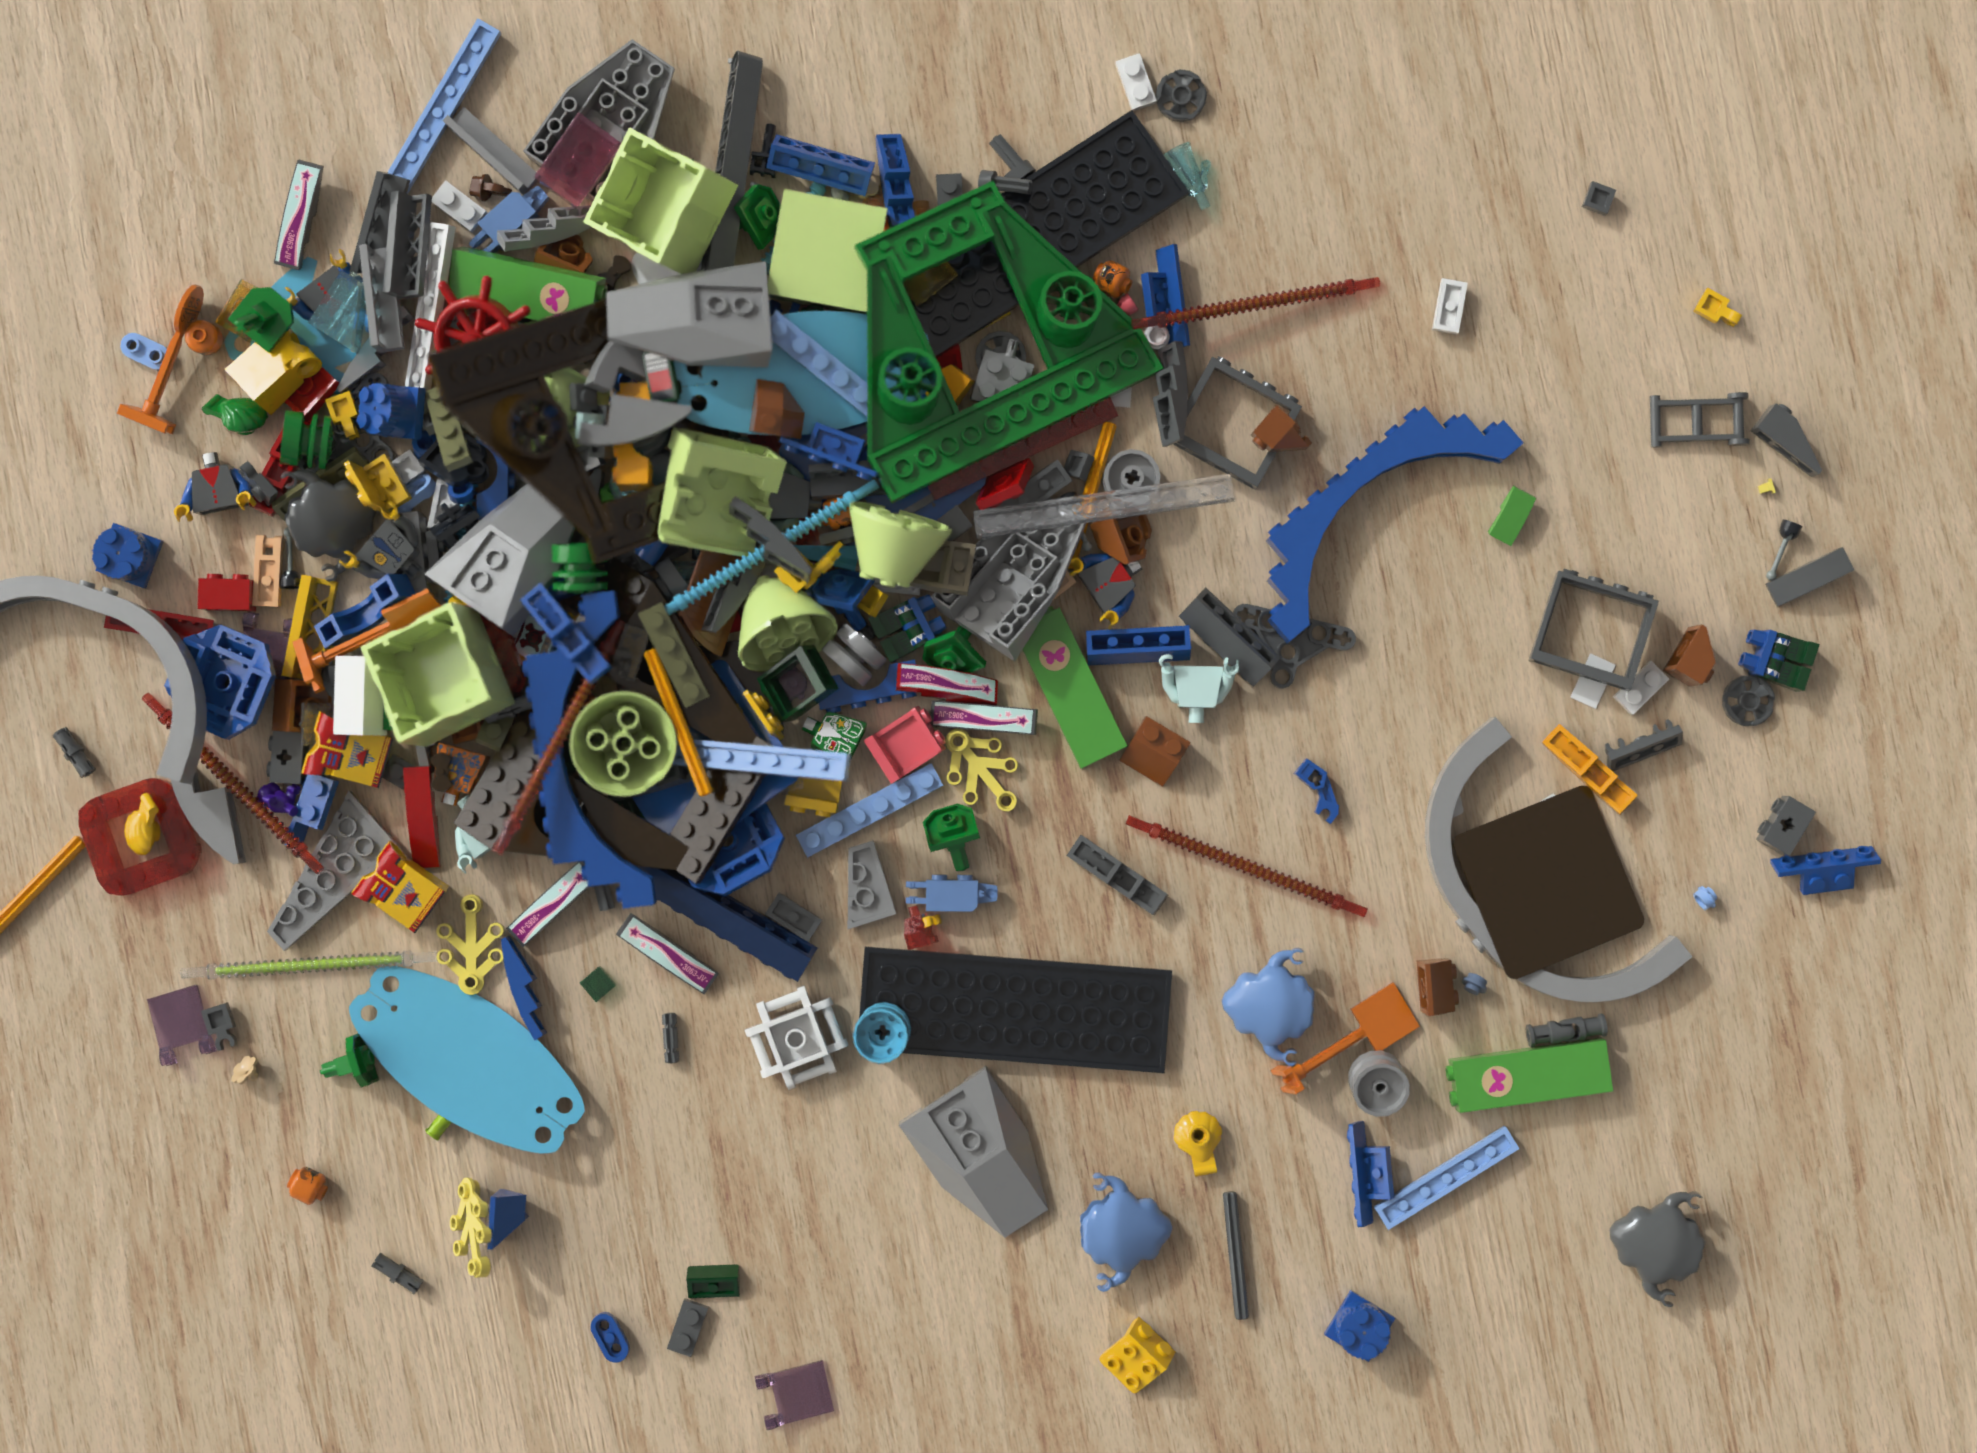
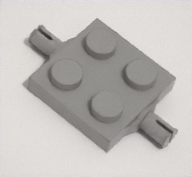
(999, 372)

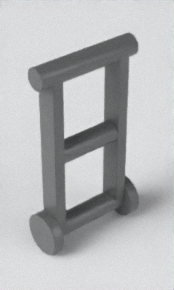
(1735, 399)

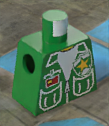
(835, 733)

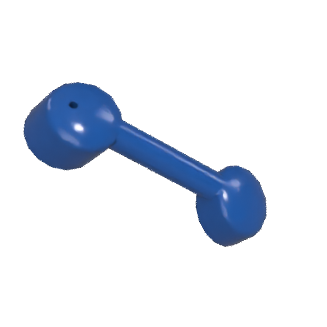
(457, 495)

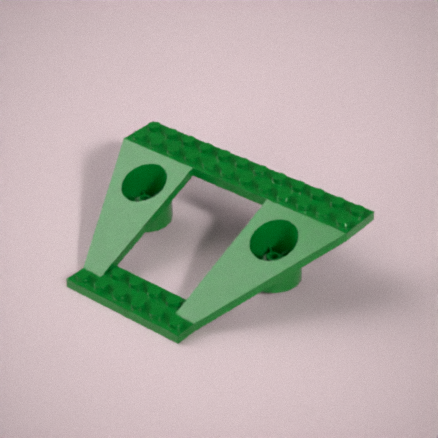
(1084, 361)

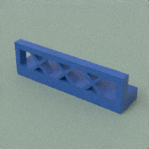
(820, 165)

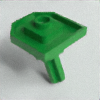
(759, 214)
(263, 317)
(953, 652)
(951, 829)
(357, 1061)

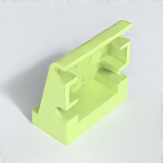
(703, 481)

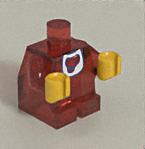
(919, 928)

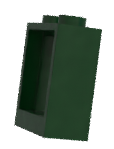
(817, 673)

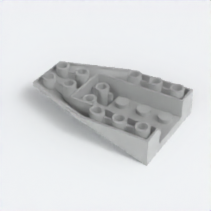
(616, 96)
(697, 317)
(505, 558)
(1012, 585)
(980, 1152)

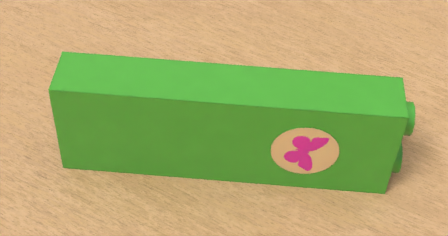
(523, 282)
(1072, 690)
(1529, 1075)

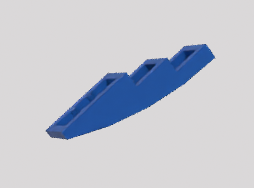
(894, 178)
(566, 633)
(519, 977)

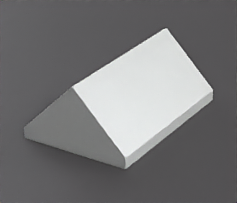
(356, 699)

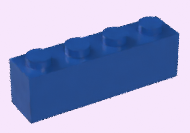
(1138, 645)

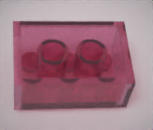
(577, 160)

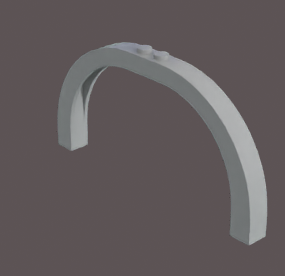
(186, 685)
(1633, 979)

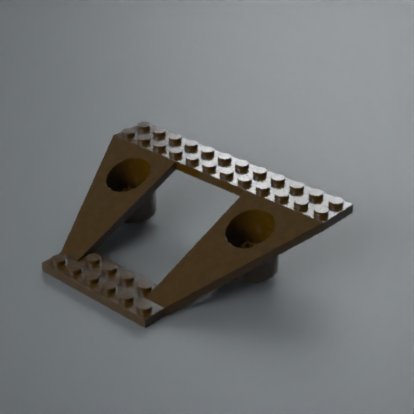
(497, 373)
(706, 819)

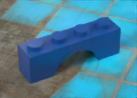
(500, 489)
(367, 614)
(857, 698)

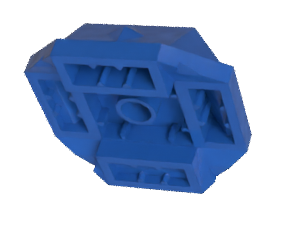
(248, 665)
(748, 857)

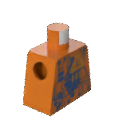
(464, 771)

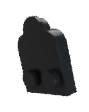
(473, 473)

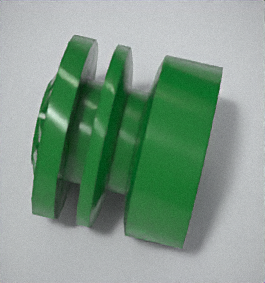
(305, 440)
(578, 569)

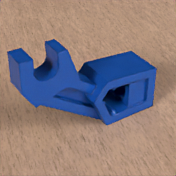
(1324, 789)

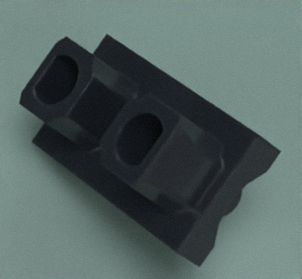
(452, 521)

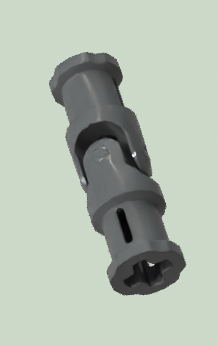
(1563, 1030)

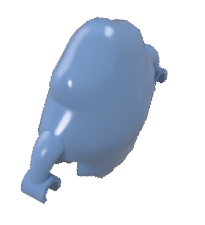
(1272, 1005)
(1122, 1230)

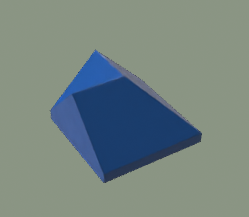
(505, 1214)

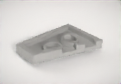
(867, 887)

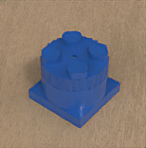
(392, 410)
(126, 554)
(1360, 1327)

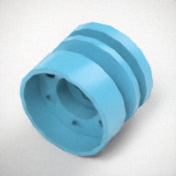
(871, 1042)

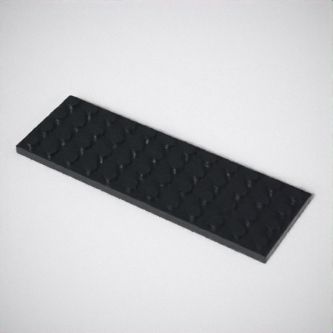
(1077, 205)
(1024, 1008)

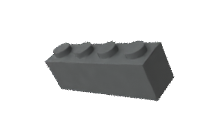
(1229, 636)

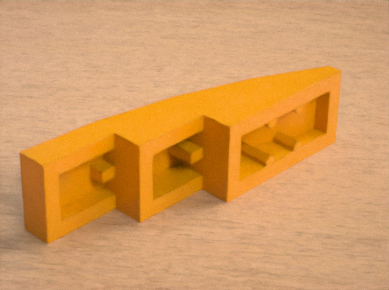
(1589, 769)

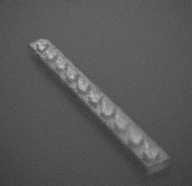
(1103, 506)

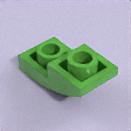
(1512, 515)

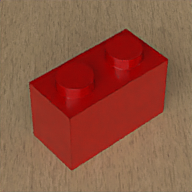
(225, 594)

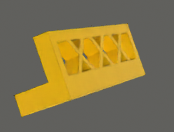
(302, 619)

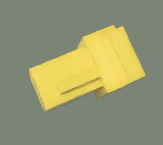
(1766, 487)

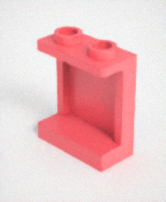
(906, 744)

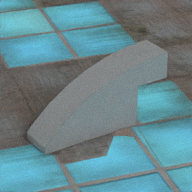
(615, 359)
(632, 421)
(213, 817)

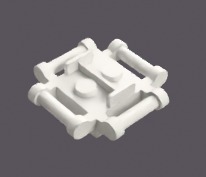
(796, 1038)

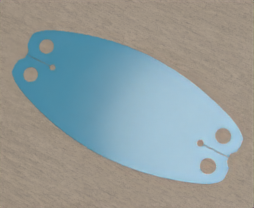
(732, 399)
(466, 1059)

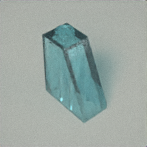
(343, 311)

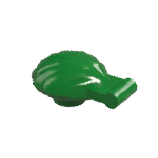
(237, 414)

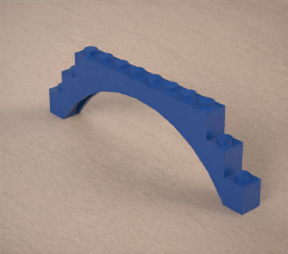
(1413, 441)
(568, 828)

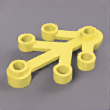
(978, 766)
(471, 948)
(472, 1228)

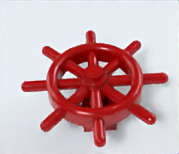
(487, 319)

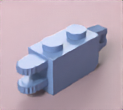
(509, 216)
(952, 894)

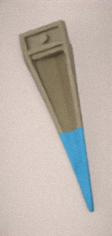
(945, 572)

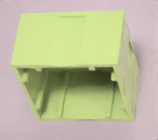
(660, 203)
(816, 251)
(438, 675)

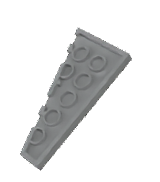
(347, 853)

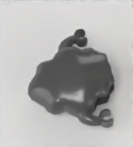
(327, 518)
(1660, 1243)

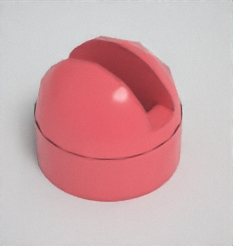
(1127, 304)

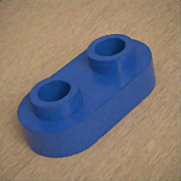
(610, 1336)

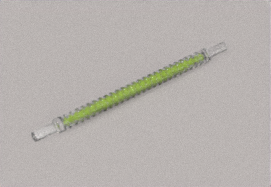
(212, 971)

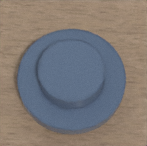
(1475, 984)

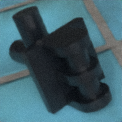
(760, 159)

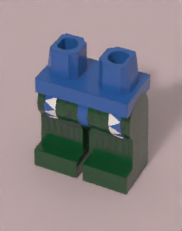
(914, 625)
(1770, 656)

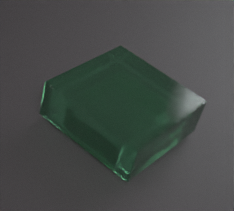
(598, 983)

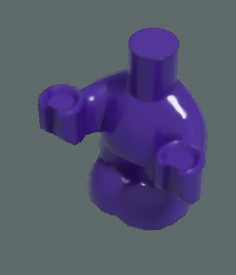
(278, 800)

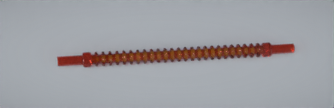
(1348, 287)
(512, 824)
(298, 849)
(1336, 901)

